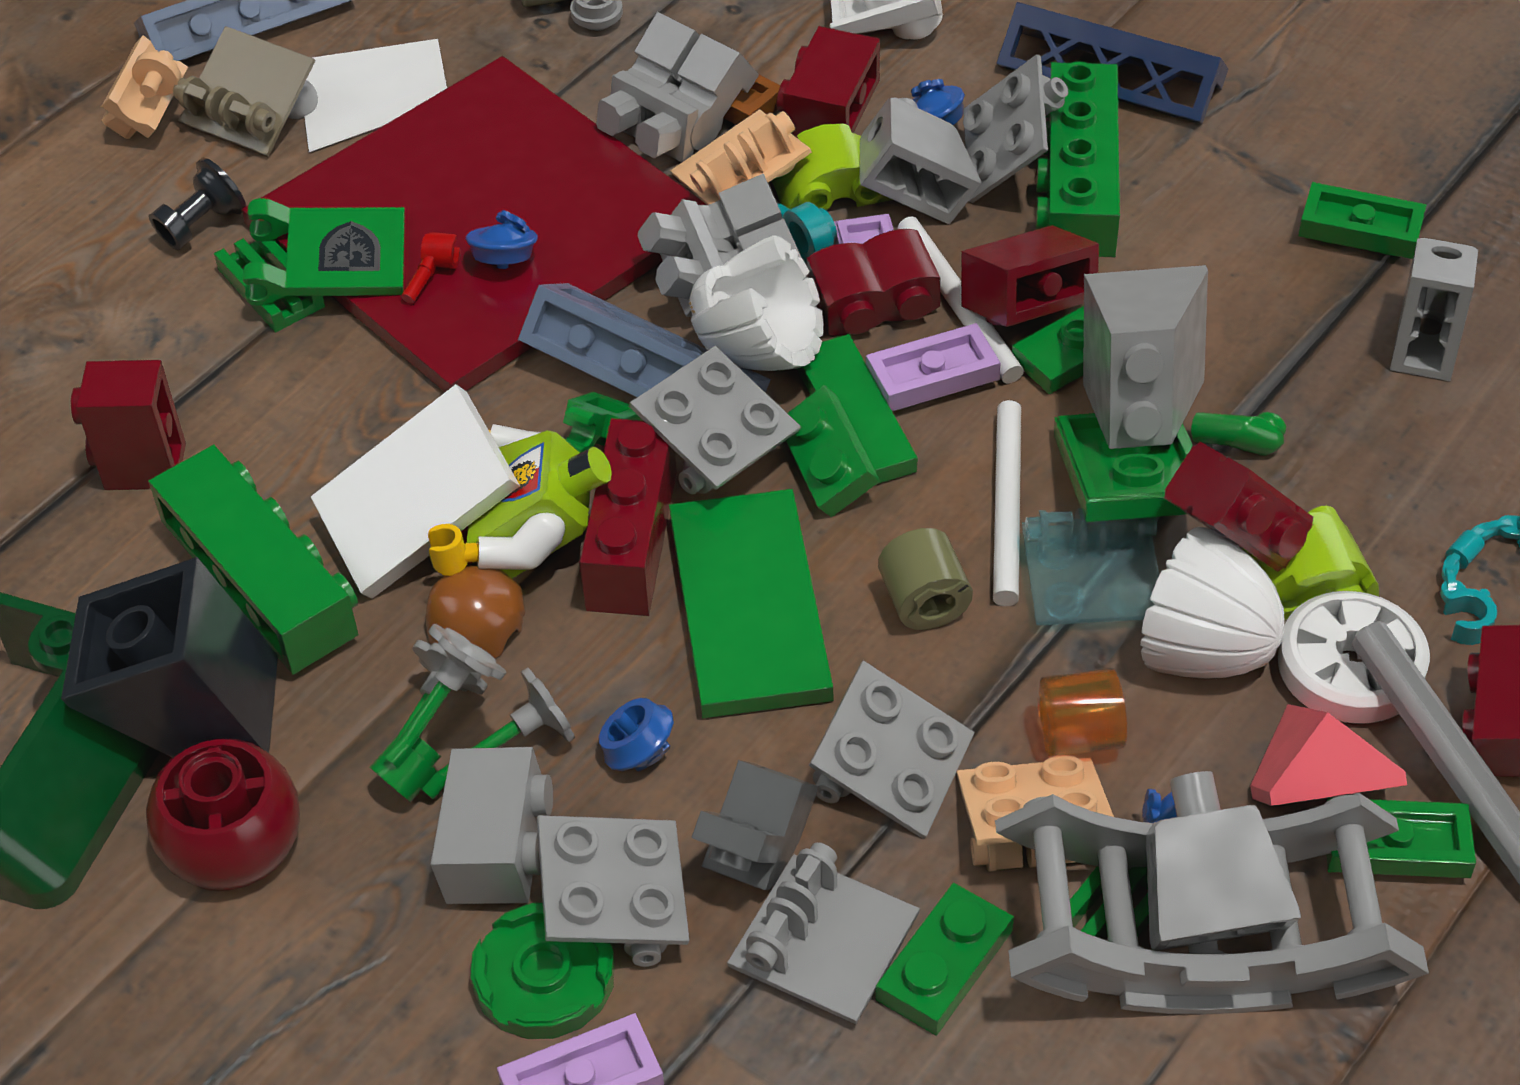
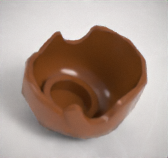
(478, 605)

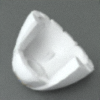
(759, 308)
(1211, 611)

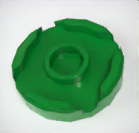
(539, 984)

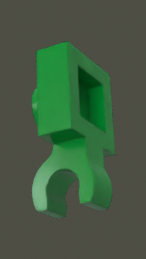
(591, 419)

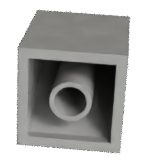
(1144, 351)

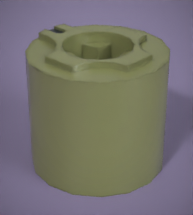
(925, 579)

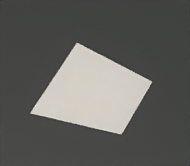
(370, 89)

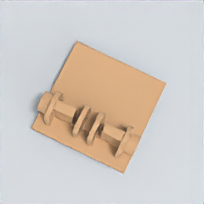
(747, 150)
(1002, 788)

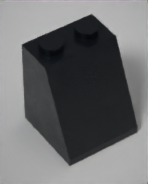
(171, 662)

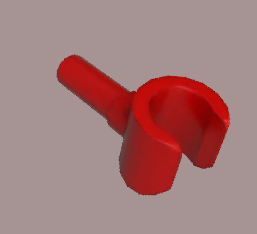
(436, 251)

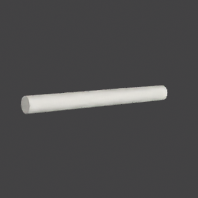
(951, 290)
(1007, 504)

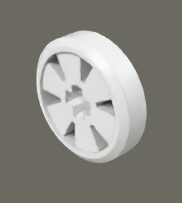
(1314, 659)

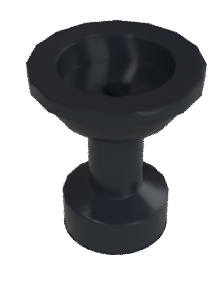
(213, 191)

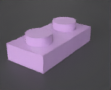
(934, 366)
(603, 1056)

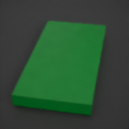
(750, 604)

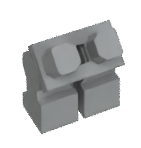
(674, 90)
(710, 234)

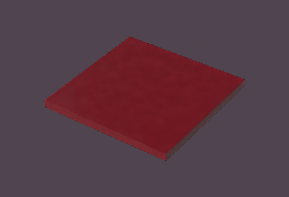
(455, 165)

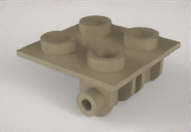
(244, 90)

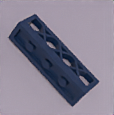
(1122, 49)

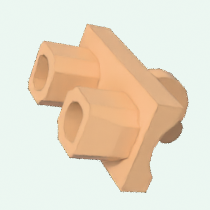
(142, 90)

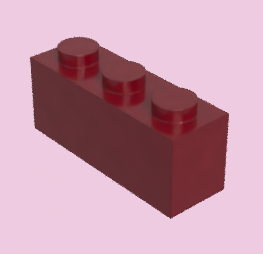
(628, 521)

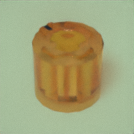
(1082, 712)

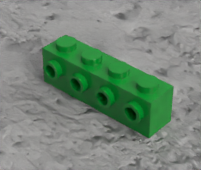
(1083, 157)
(256, 557)

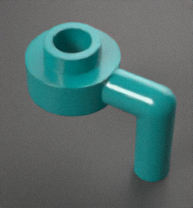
(809, 227)

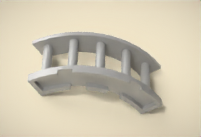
(1205, 979)

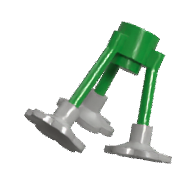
(457, 666)

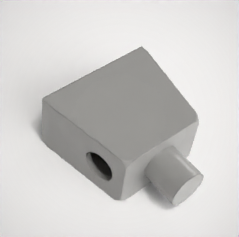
(917, 160)
(1437, 289)
(1213, 871)

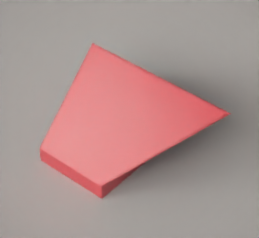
(1318, 759)

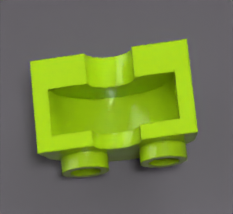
(827, 172)
(1324, 564)

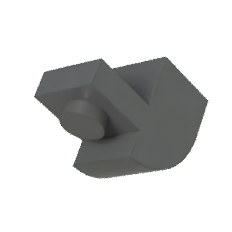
(756, 825)

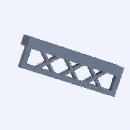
(197, 24)
(607, 340)

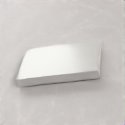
(420, 476)

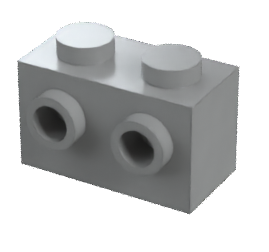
(489, 825)

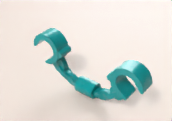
(1463, 599)

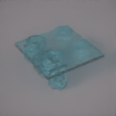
(1089, 568)

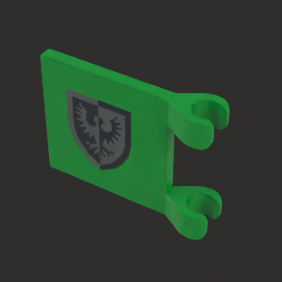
(327, 251)

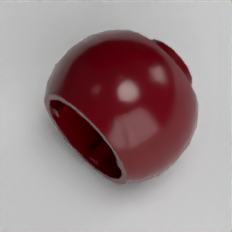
(240, 813)

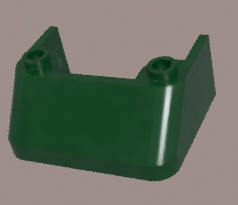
(64, 774)

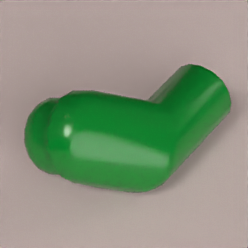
(1253, 434)

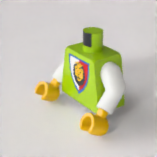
(535, 517)

